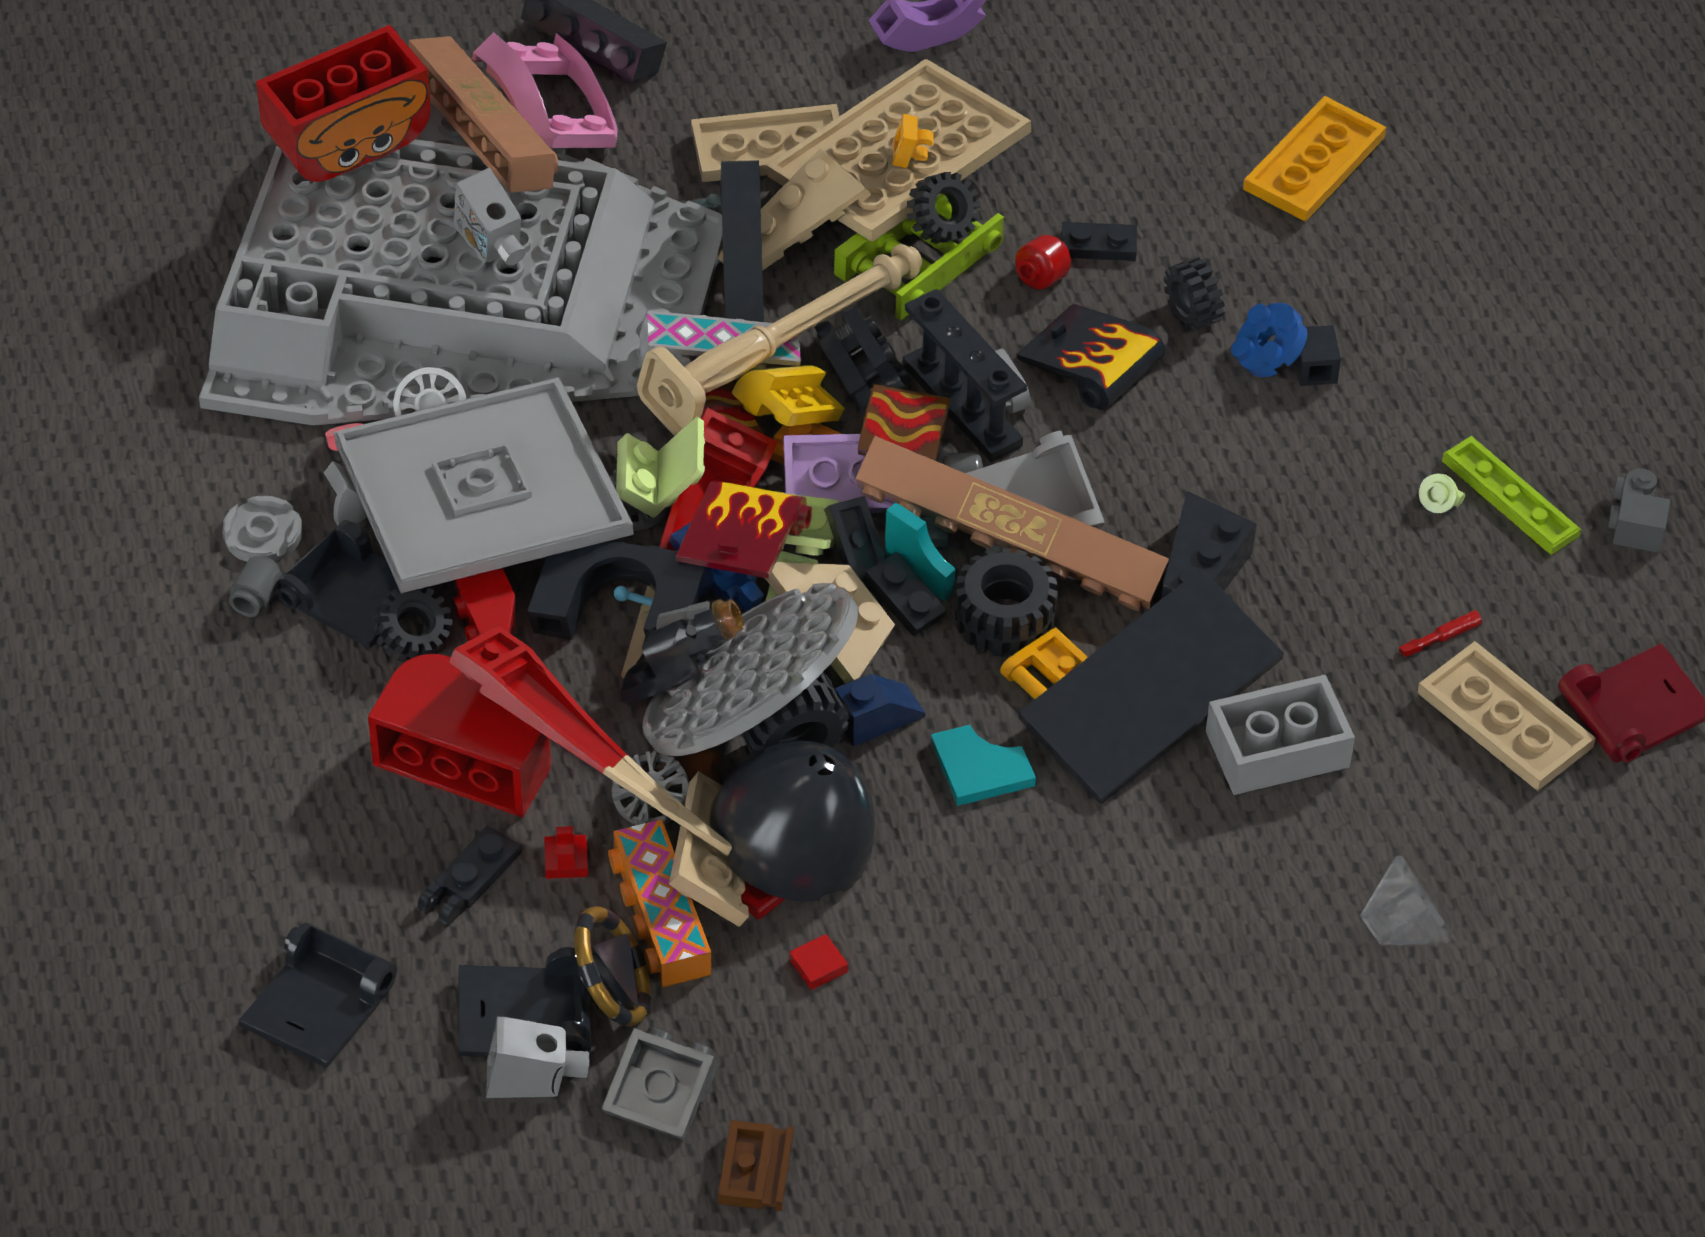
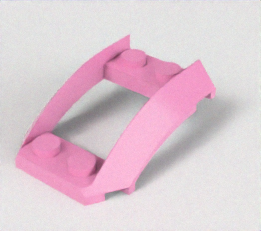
(512, 69)

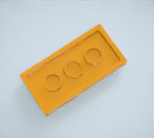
(1314, 158)

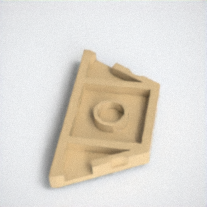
(872, 623)

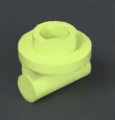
(1439, 493)

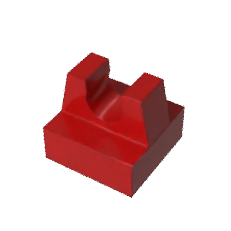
(565, 854)

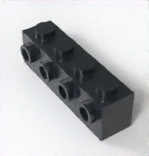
(600, 35)

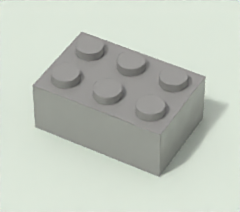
(1279, 734)

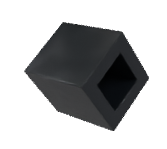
(1319, 358)

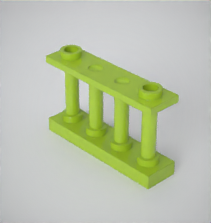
(858, 254)

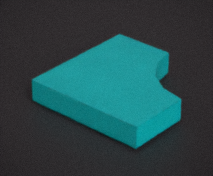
(910, 539)
(978, 768)

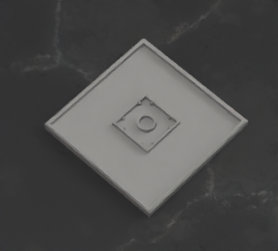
(481, 484)

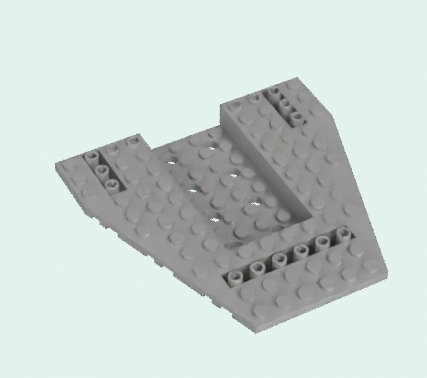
(334, 330)

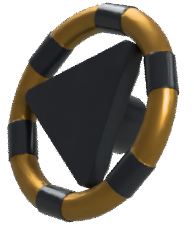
(613, 964)

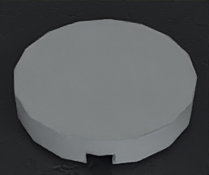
(262, 539)

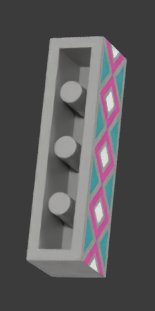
(693, 335)

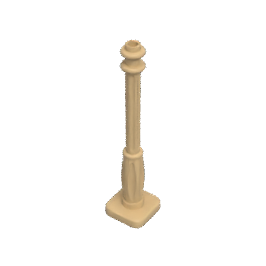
(678, 392)

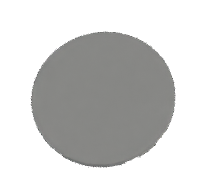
(755, 673)

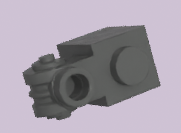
(1641, 516)

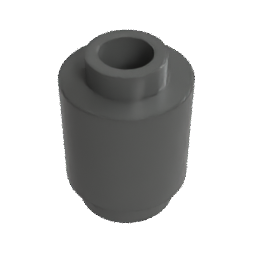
(255, 586)

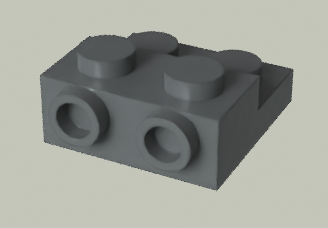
(661, 1082)

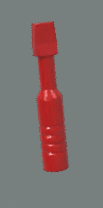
(1443, 633)

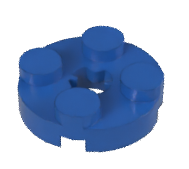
(1263, 322)

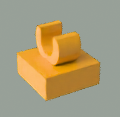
(907, 142)

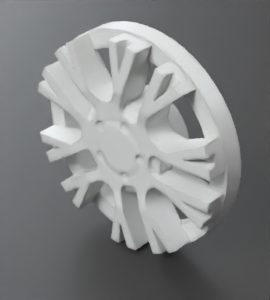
(427, 397)

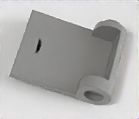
(1048, 477)

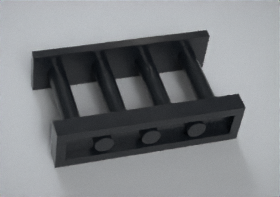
(968, 370)

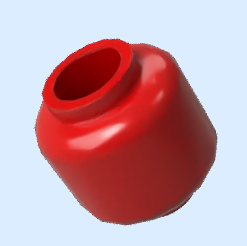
(1044, 260)

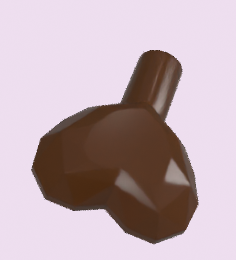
(703, 761)

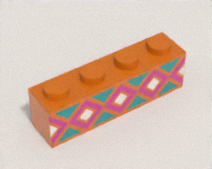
(663, 915)

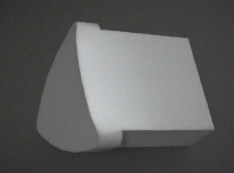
(347, 503)

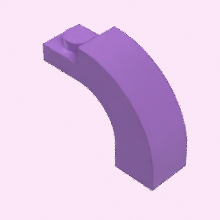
(925, 23)

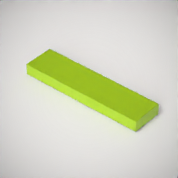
(1511, 495)

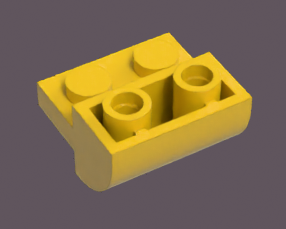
(789, 394)

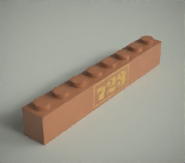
(485, 117)
(1012, 523)

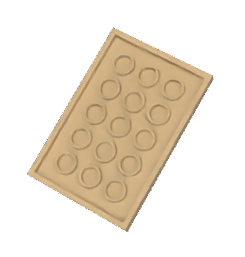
(966, 129)

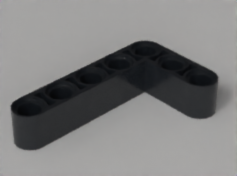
(742, 240)

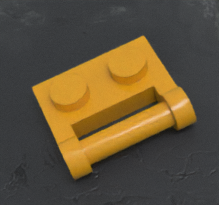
(1050, 654)

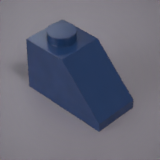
(877, 707)

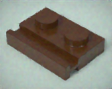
(755, 1165)

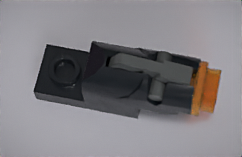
(678, 647)

